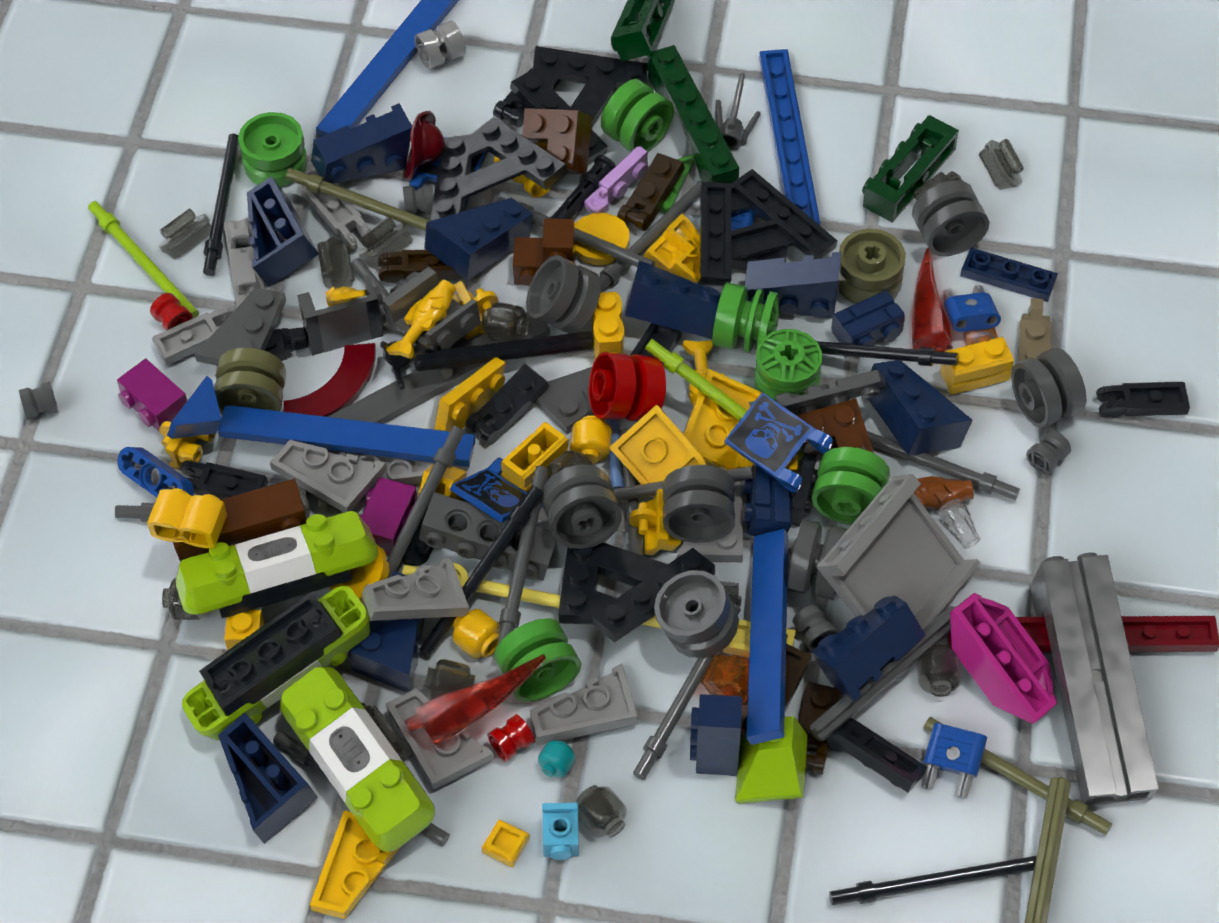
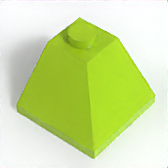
(773, 767)

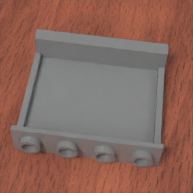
(898, 553)

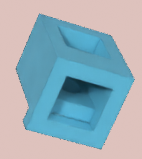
(560, 818)

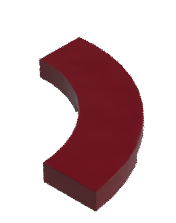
(343, 387)

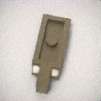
(1034, 332)

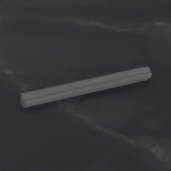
(846, 708)

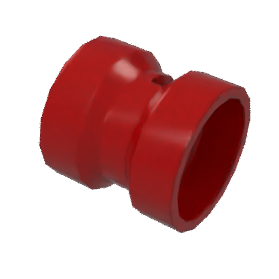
(169, 312)
(511, 737)

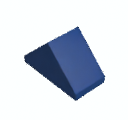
(198, 415)

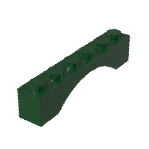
(707, 144)

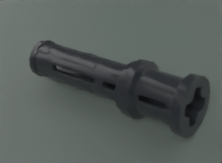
(588, 185)

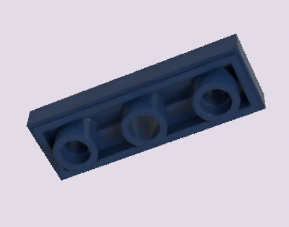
(1009, 274)

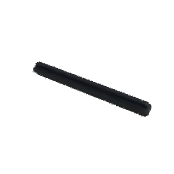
(503, 350)

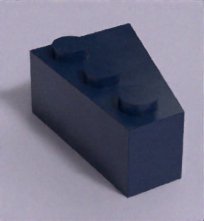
(477, 236)
(672, 301)
(716, 734)

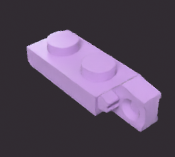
(617, 181)

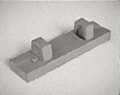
(240, 258)

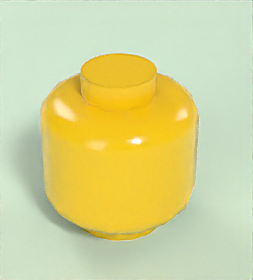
(592, 437)
(476, 633)

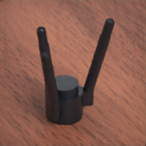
(398, 361)

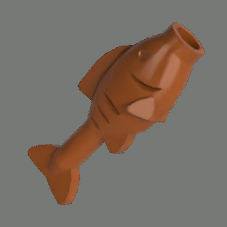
(938, 491)

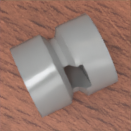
(443, 43)

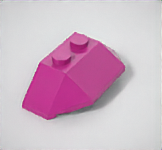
(1002, 658)

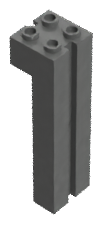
(1095, 679)

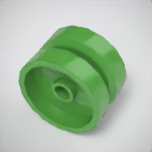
(637, 116)
(271, 146)
(848, 483)
(531, 641)

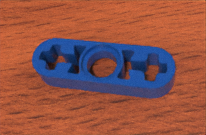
(142, 474)

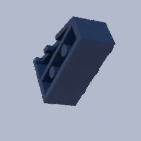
(365, 150)
(277, 233)
(802, 286)
(917, 412)
(868, 645)
(390, 651)
(265, 778)

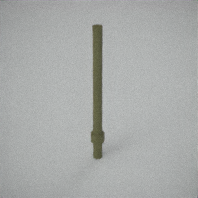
(317, 184)
(1076, 810)

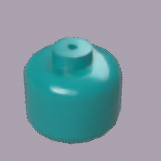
(556, 759)

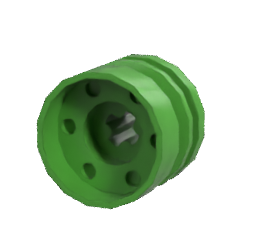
(744, 318)
(787, 363)

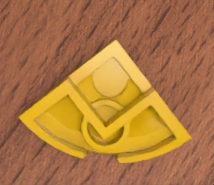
(678, 250)

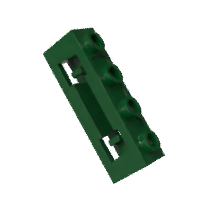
(637, 16)
(883, 191)

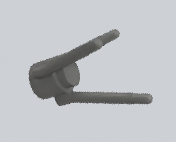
(732, 128)

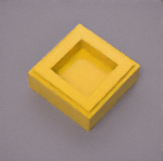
(505, 843)

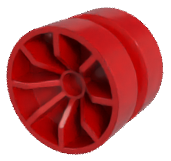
(625, 386)

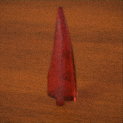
(929, 319)
(461, 708)

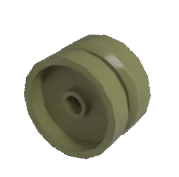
(870, 264)
(250, 379)

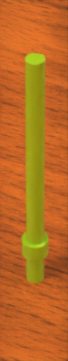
(111, 225)
(674, 363)

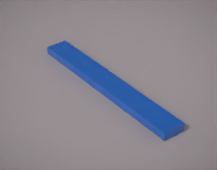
(384, 67)
(788, 131)
(340, 434)
(768, 638)

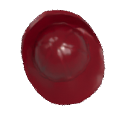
(426, 143)

